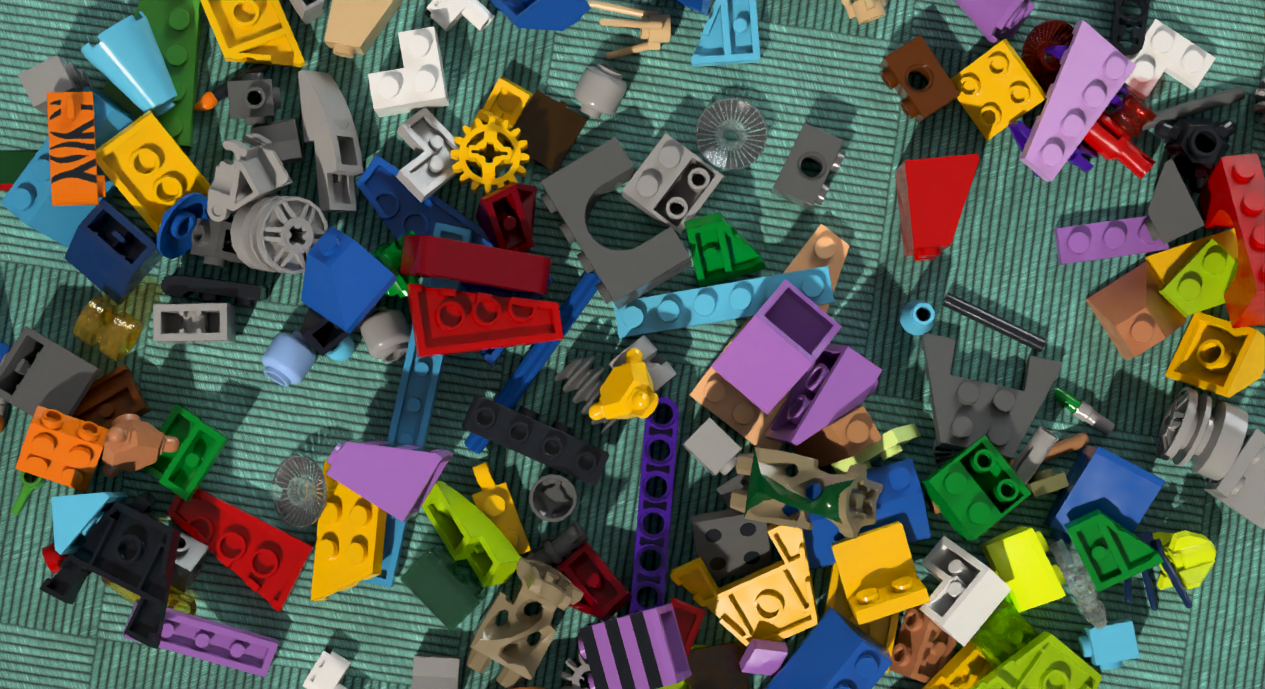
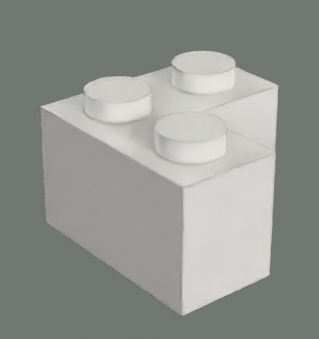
(418, 83)
(966, 591)

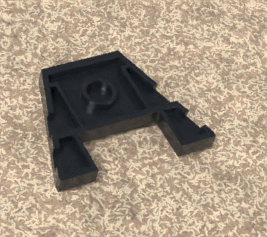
(131, 553)

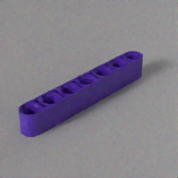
(661, 505)

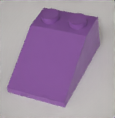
(826, 392)

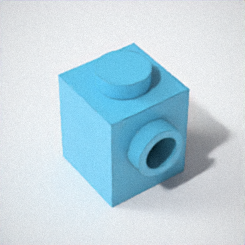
(1109, 644)

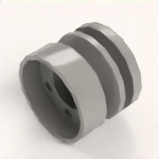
(277, 233)
(1202, 433)

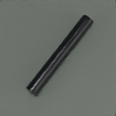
(994, 322)

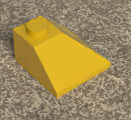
(1218, 356)

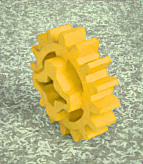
(476, 155)

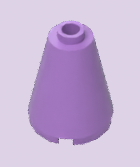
(997, 16)

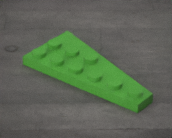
(178, 34)

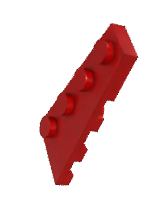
(468, 322)
(249, 546)

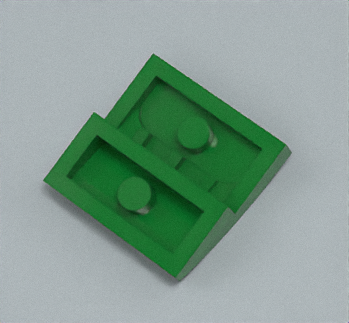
(198, 450)

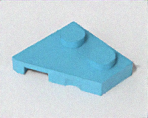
(729, 35)

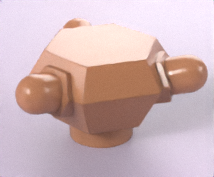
(134, 445)

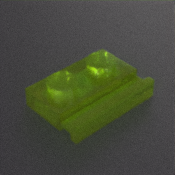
(1003, 634)

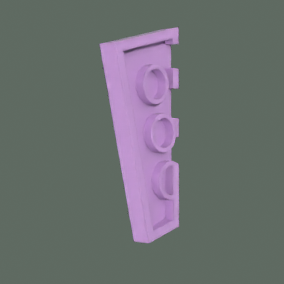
(1082, 90)

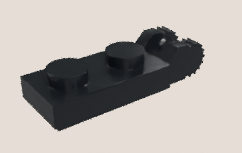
(212, 289)

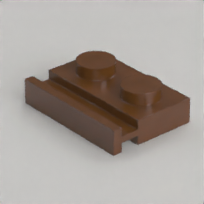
(112, 397)

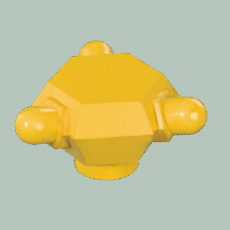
(626, 391)

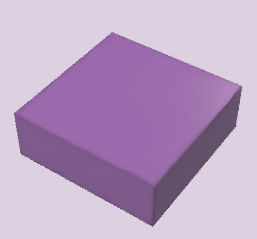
(763, 657)

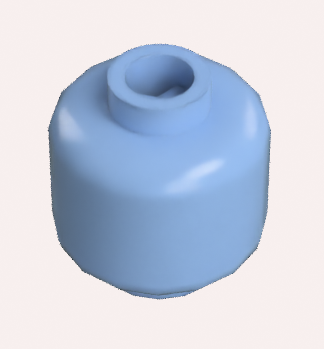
(288, 358)

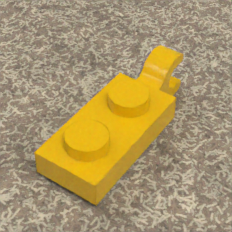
(500, 508)

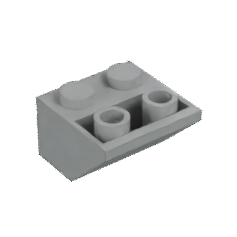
(671, 184)

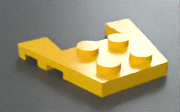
(765, 603)

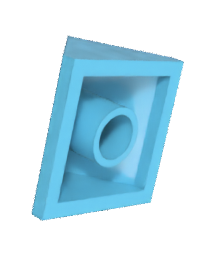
(77, 516)

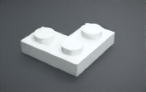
(1168, 53)

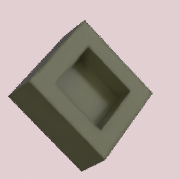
(1046, 482)

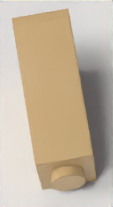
(357, 24)

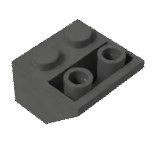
(44, 375)

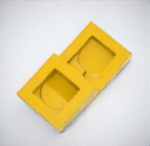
(505, 102)

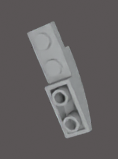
(335, 139)

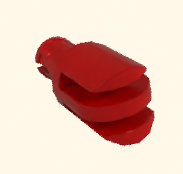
(1115, 143)

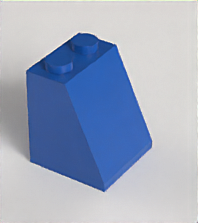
(1103, 483)

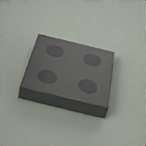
(730, 543)

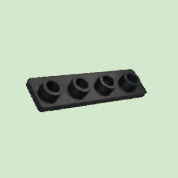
(535, 440)

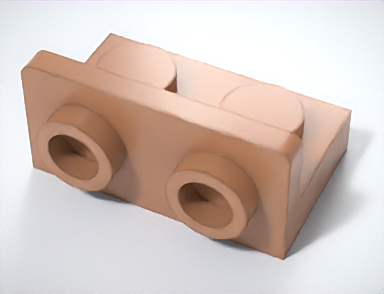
(921, 647)

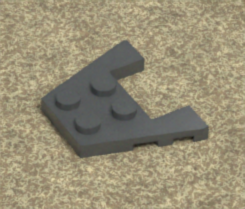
(971, 408)

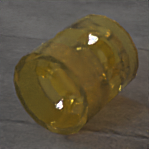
(104, 326)

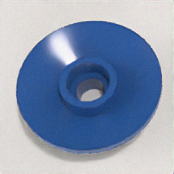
(179, 223)

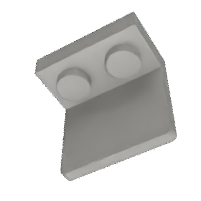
(1245, 482)

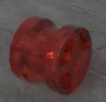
(1133, 115)

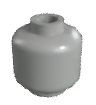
(600, 90)
(386, 334)

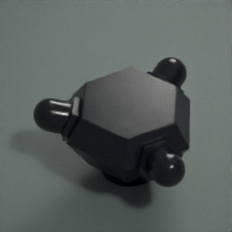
(1196, 146)

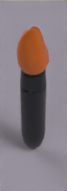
(212, 98)

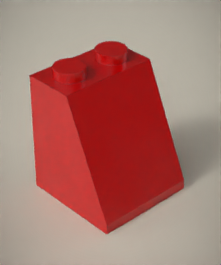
(931, 202)

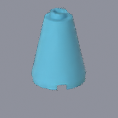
(134, 64)

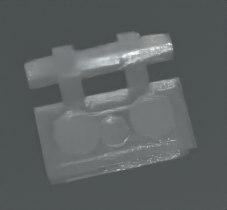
(1080, 584)

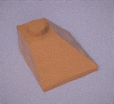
(1135, 311)

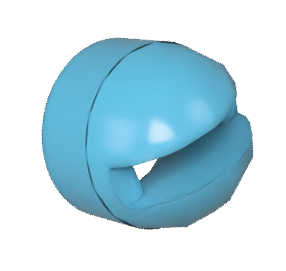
(343, 350)

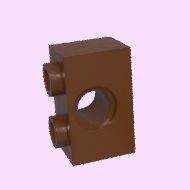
(918, 59)

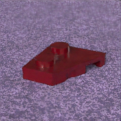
(601, 587)

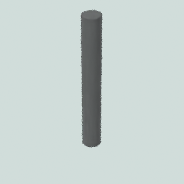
(1197, 106)

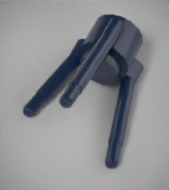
(1156, 544)

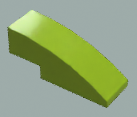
(471, 535)

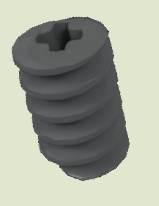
(587, 384)

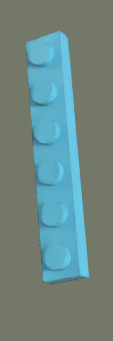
(716, 302)

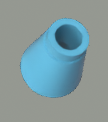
(910, 321)

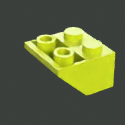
(1022, 564)

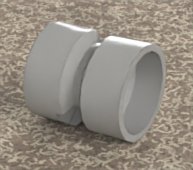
(659, 369)

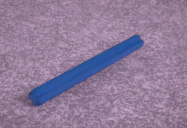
(539, 354)

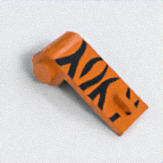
(73, 150)

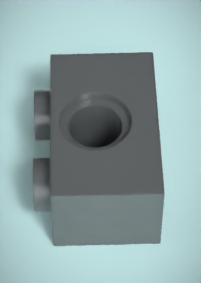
(815, 146)

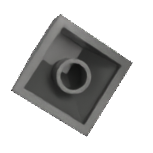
(1172, 207)

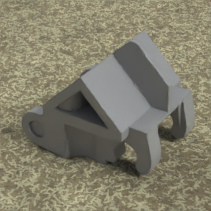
(251, 176)

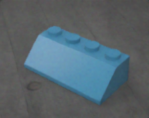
(31, 193)

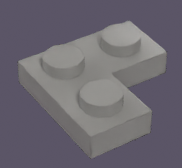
(433, 145)

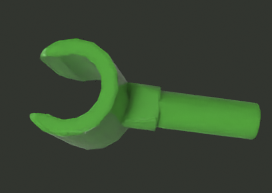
(26, 490)

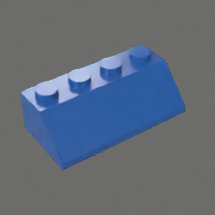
(899, 501)
(834, 657)

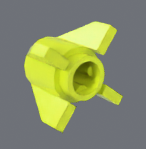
(1189, 555)

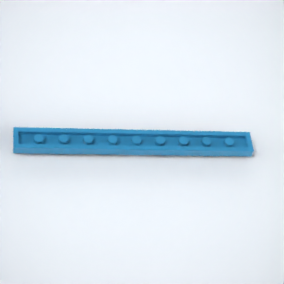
(414, 410)

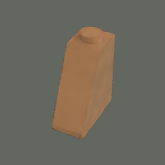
(841, 438)

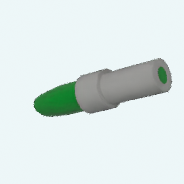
(1083, 411)

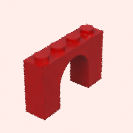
(1237, 200)

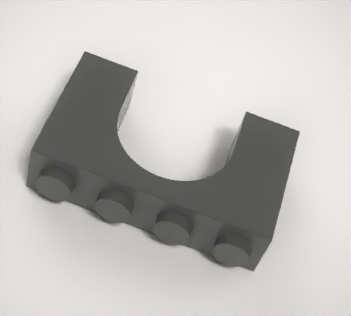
(622, 273)

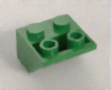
(975, 489)

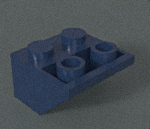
(112, 251)

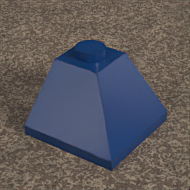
(542, 13)
(343, 280)

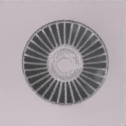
(735, 116)
(299, 491)

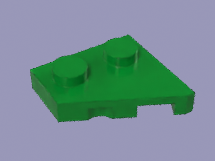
(719, 250)
(1109, 549)

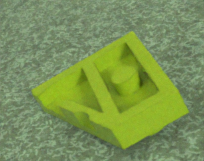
(1201, 280)

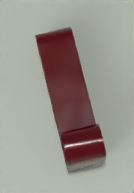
(475, 264)

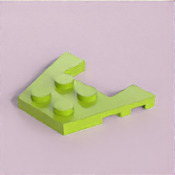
(1042, 665)

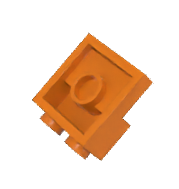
(62, 448)

